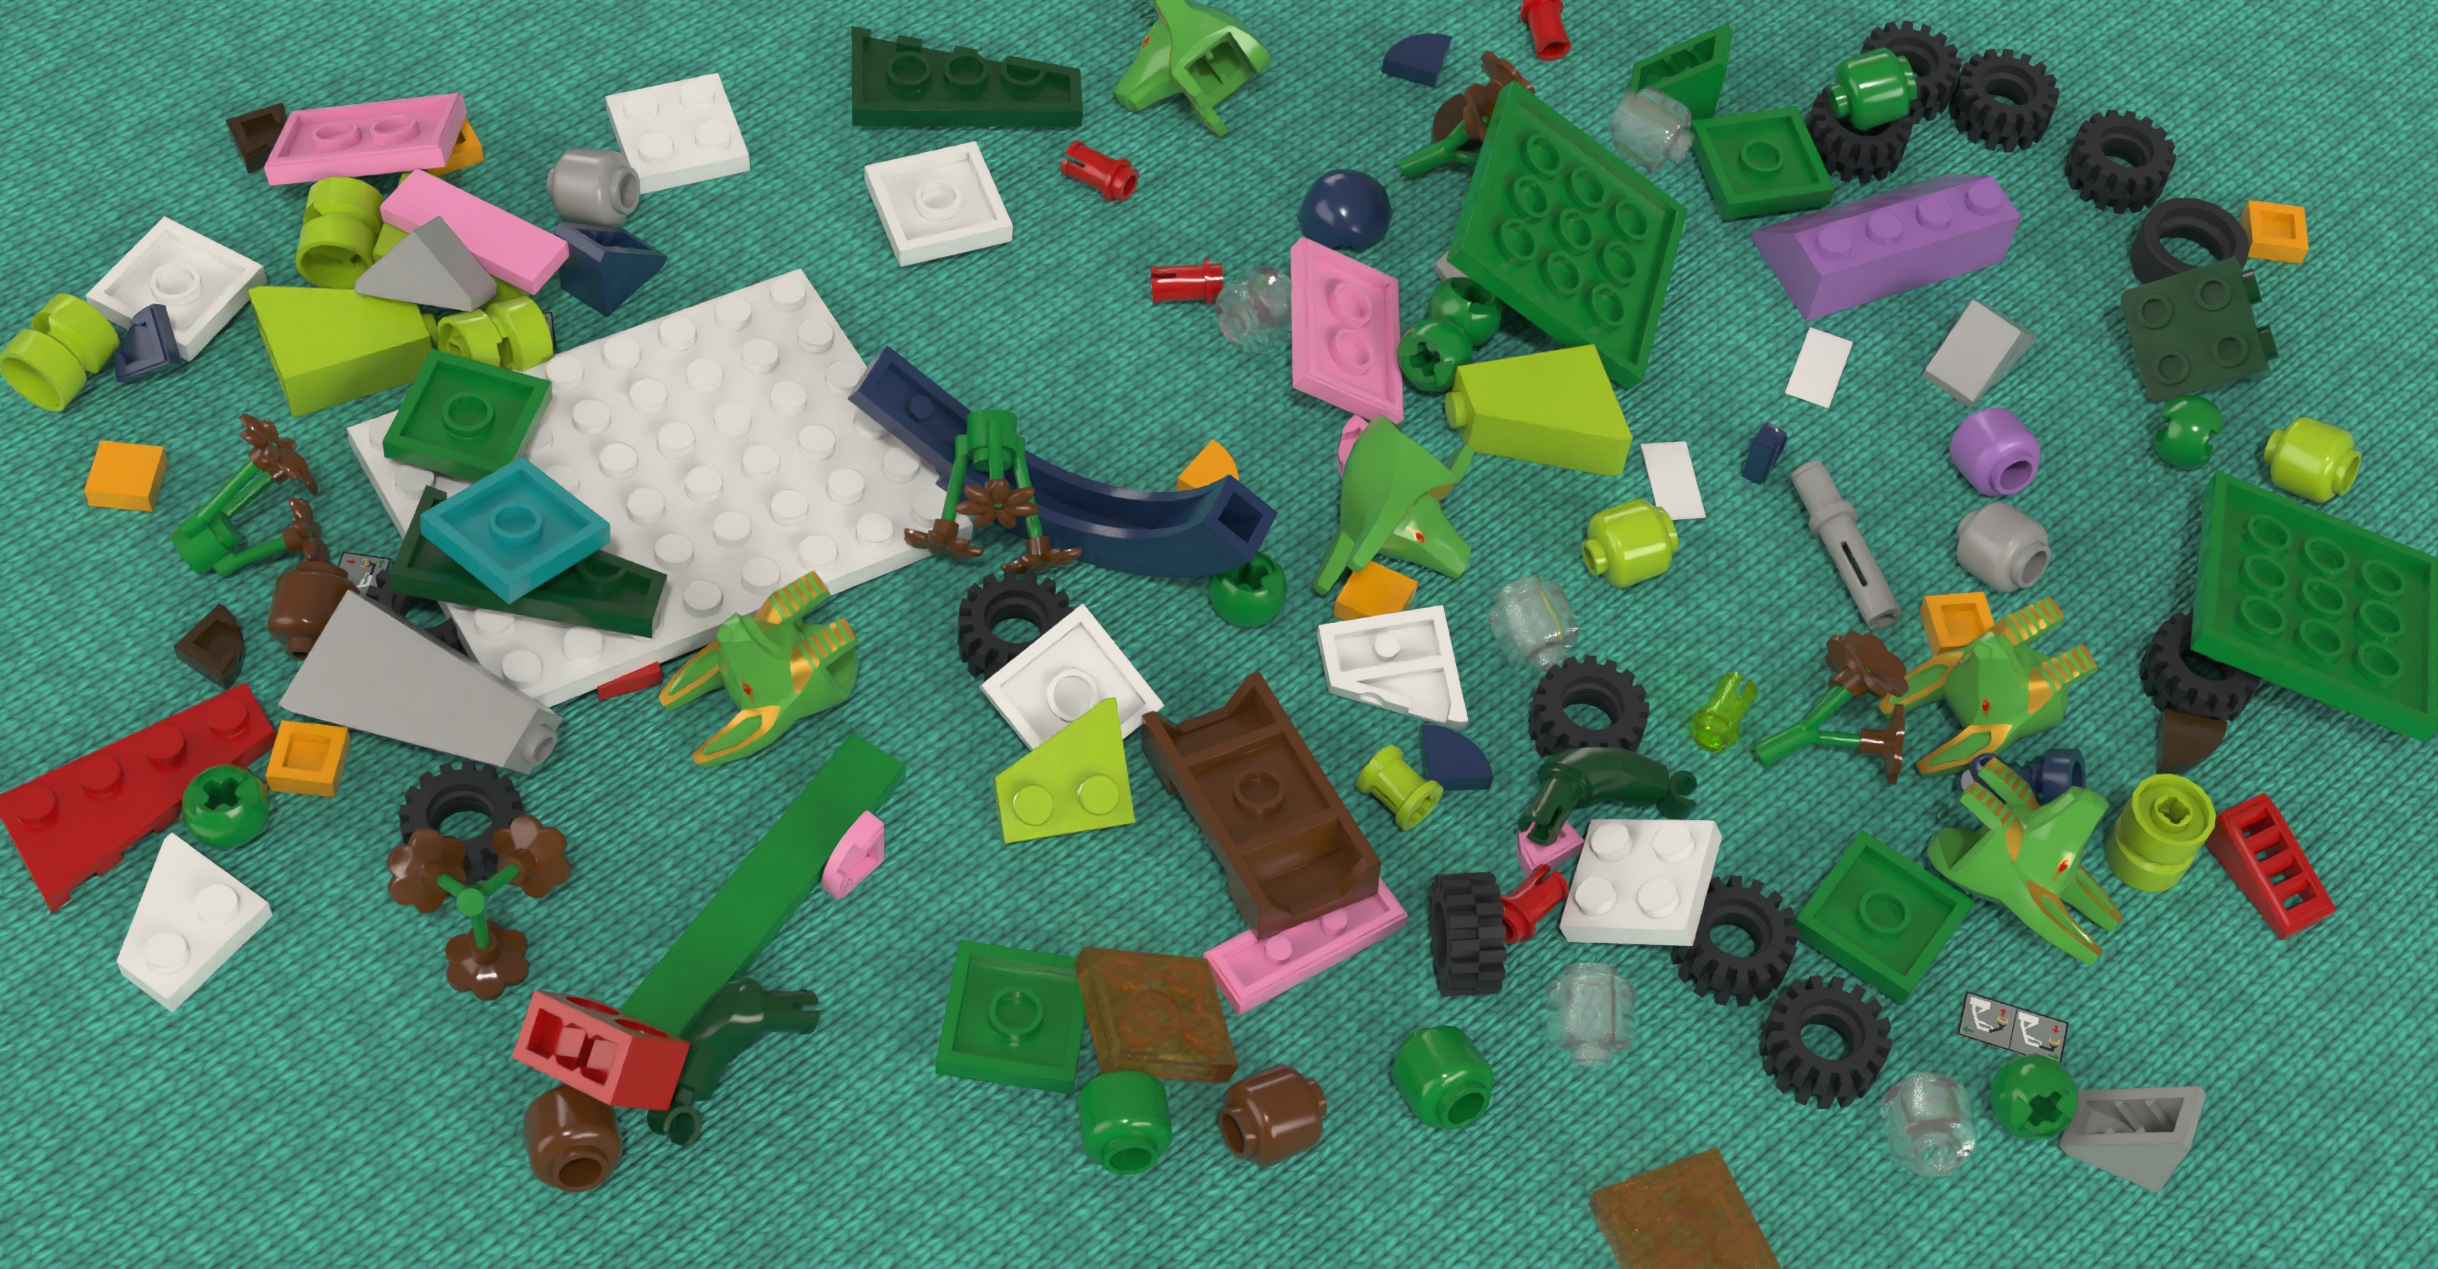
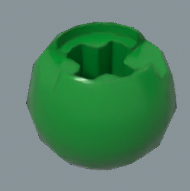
(1467, 306)
(1416, 357)
(2189, 426)
(1250, 592)
(225, 806)
(2034, 1097)

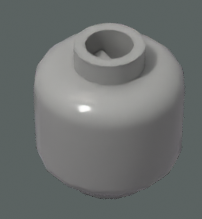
(593, 187)
(2002, 547)

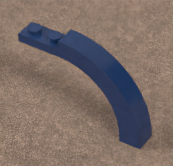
(1115, 526)

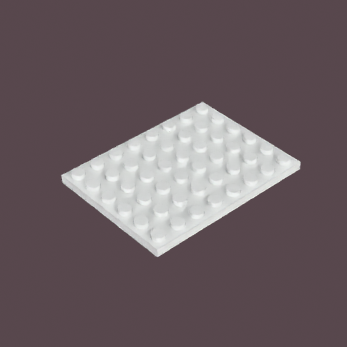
(716, 460)

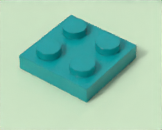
(515, 529)

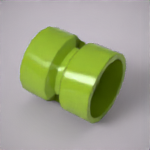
(339, 232)
(507, 335)
(52, 356)
(2159, 832)

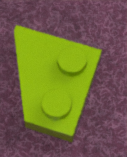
(1068, 781)

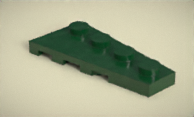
(931, 87)
(593, 593)

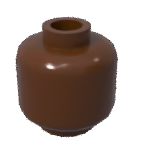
(304, 604)
(1272, 1116)
(571, 1139)

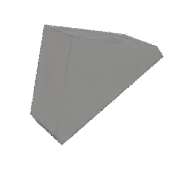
(430, 269)
(1977, 353)
(2135, 1131)

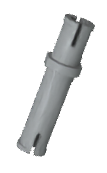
(1835, 524)

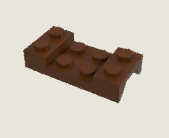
(1264, 809)

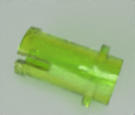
(1718, 722)

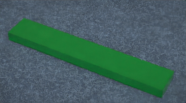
(766, 886)

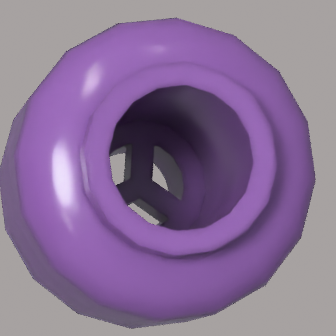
(1995, 452)

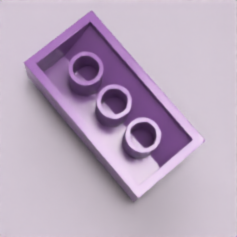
(1889, 242)

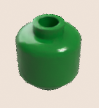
(1872, 88)
(1443, 1077)
(1124, 1120)

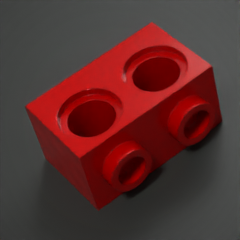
(601, 1051)

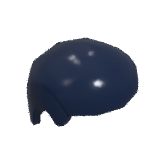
(1345, 210)

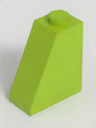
(339, 343)
(1542, 410)

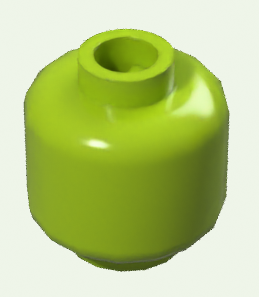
(2313, 459)
(1630, 543)

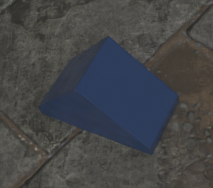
(605, 264)

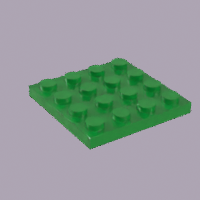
(1568, 234)
(2318, 606)

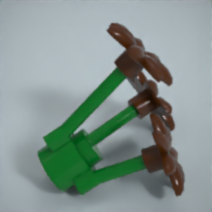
(992, 446)
(210, 536)

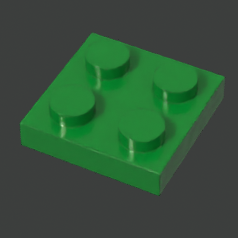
(1761, 162)
(466, 417)
(1882, 917)
(1013, 1018)

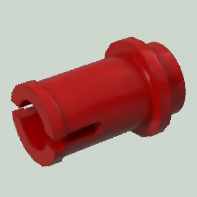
(1546, 28)
(1110, 176)
(1186, 282)
(1531, 902)

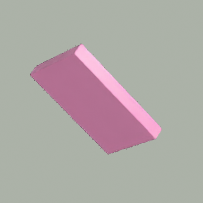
(366, 139)
(1345, 332)

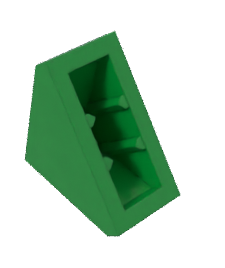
(1689, 71)

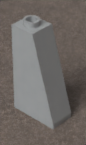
(408, 686)

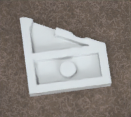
(1396, 664)
(187, 924)

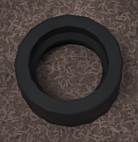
(2188, 219)

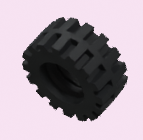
(2113, 183)
(1593, 686)
(2181, 688)
(462, 792)

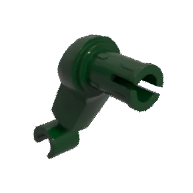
(1599, 774)
(718, 1031)

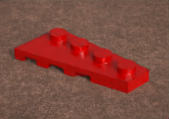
(104, 802)

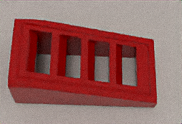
(2273, 836)

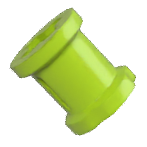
(1399, 787)

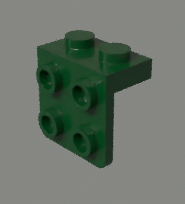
(2198, 330)

